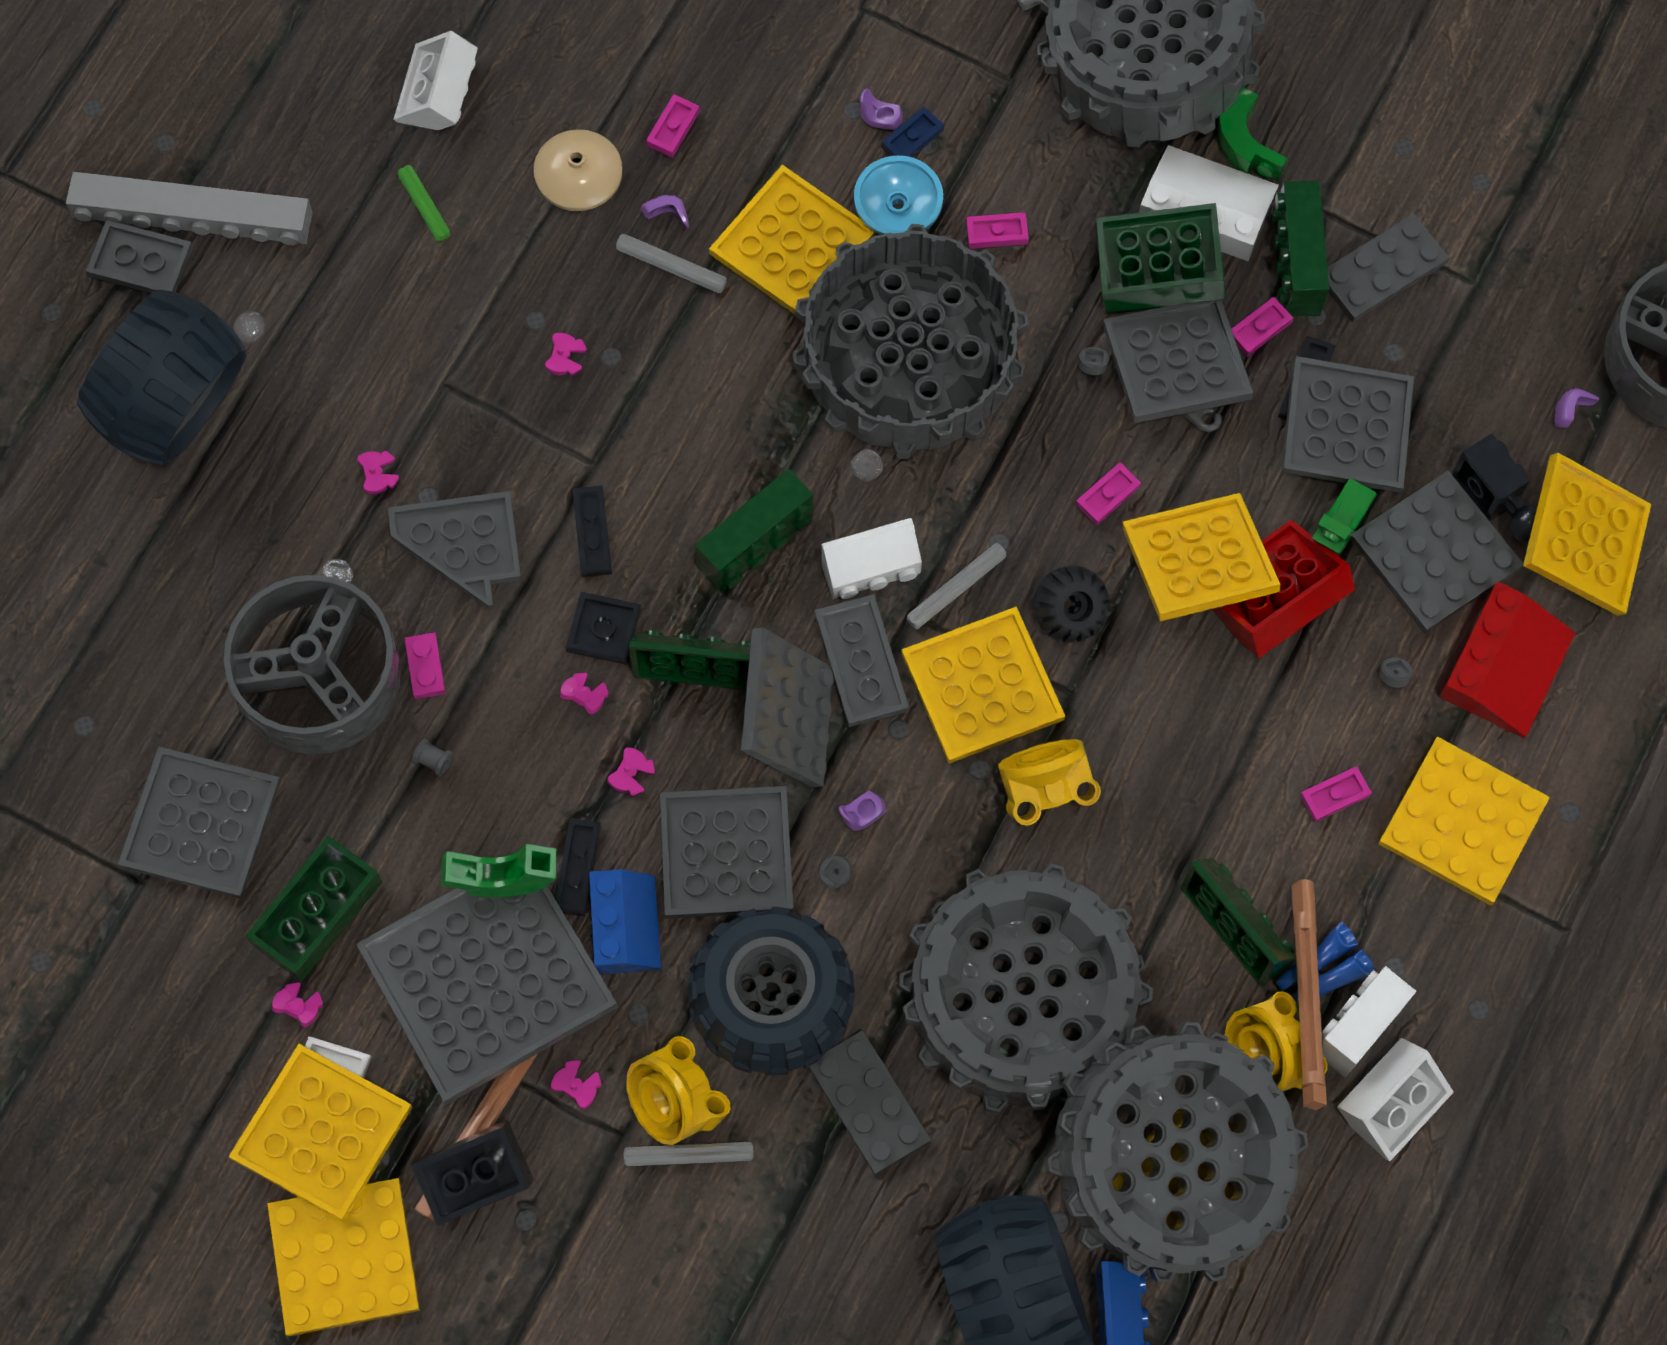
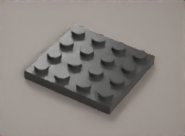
(1177, 360)
(1347, 424)
(1436, 551)
(787, 708)
(199, 822)
(725, 851)

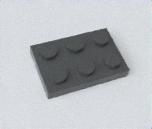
(139, 258)

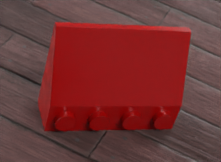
(1310, 583)
(1508, 661)

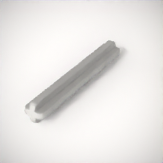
(671, 263)
(956, 586)
(688, 1154)

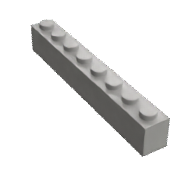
(189, 208)

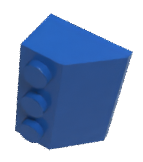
(624, 921)
(1120, 1305)

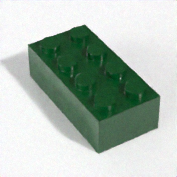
(1300, 248)
(755, 531)
(314, 908)

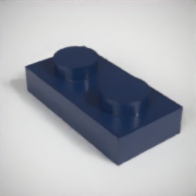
(913, 134)

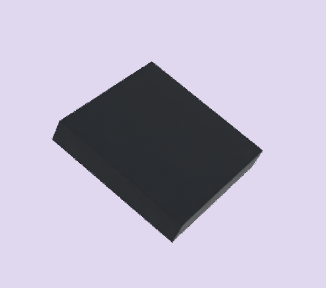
(603, 628)

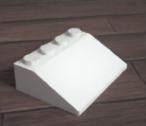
(1193, 180)

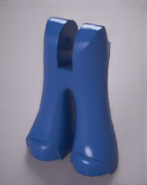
(1335, 945)

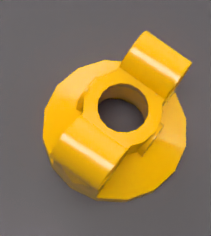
(1047, 778)
(1273, 1032)
(674, 1094)

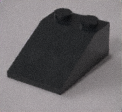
(473, 1173)

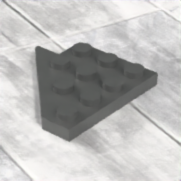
(462, 540)

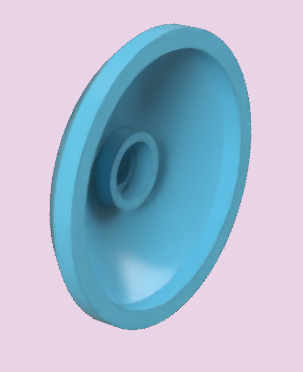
(901, 182)

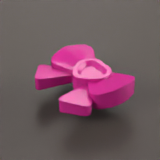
(559, 362)
(374, 479)
(575, 690)
(623, 780)
(287, 1002)
(584, 1092)

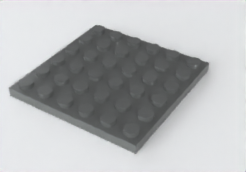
(485, 983)

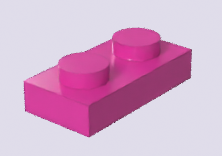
(673, 126)
(997, 230)
(1261, 326)
(1108, 493)
(425, 665)
(1335, 794)

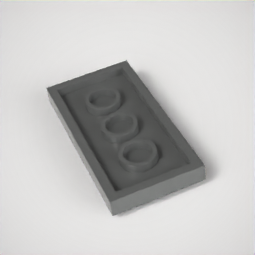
(1384, 267)
(861, 660)
(869, 1103)

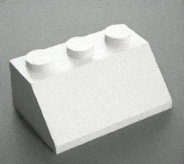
(436, 82)
(871, 559)
(1396, 1098)

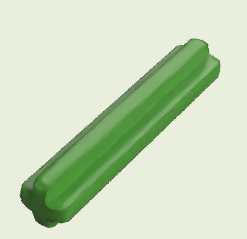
(423, 203)

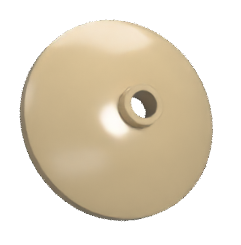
(579, 184)

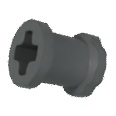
(432, 757)

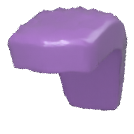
(879, 113)
(666, 204)
(1566, 406)
(863, 811)

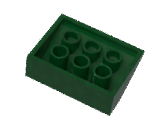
(1160, 258)
(690, 660)
(1236, 920)

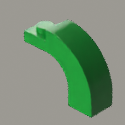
(1239, 146)
(1345, 516)
(505, 876)

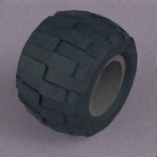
(788, 946)

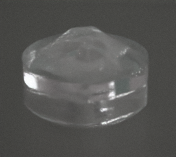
(249, 326)
(866, 465)
(338, 569)

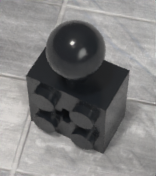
(1496, 484)

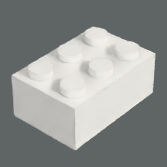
(1364, 1019)

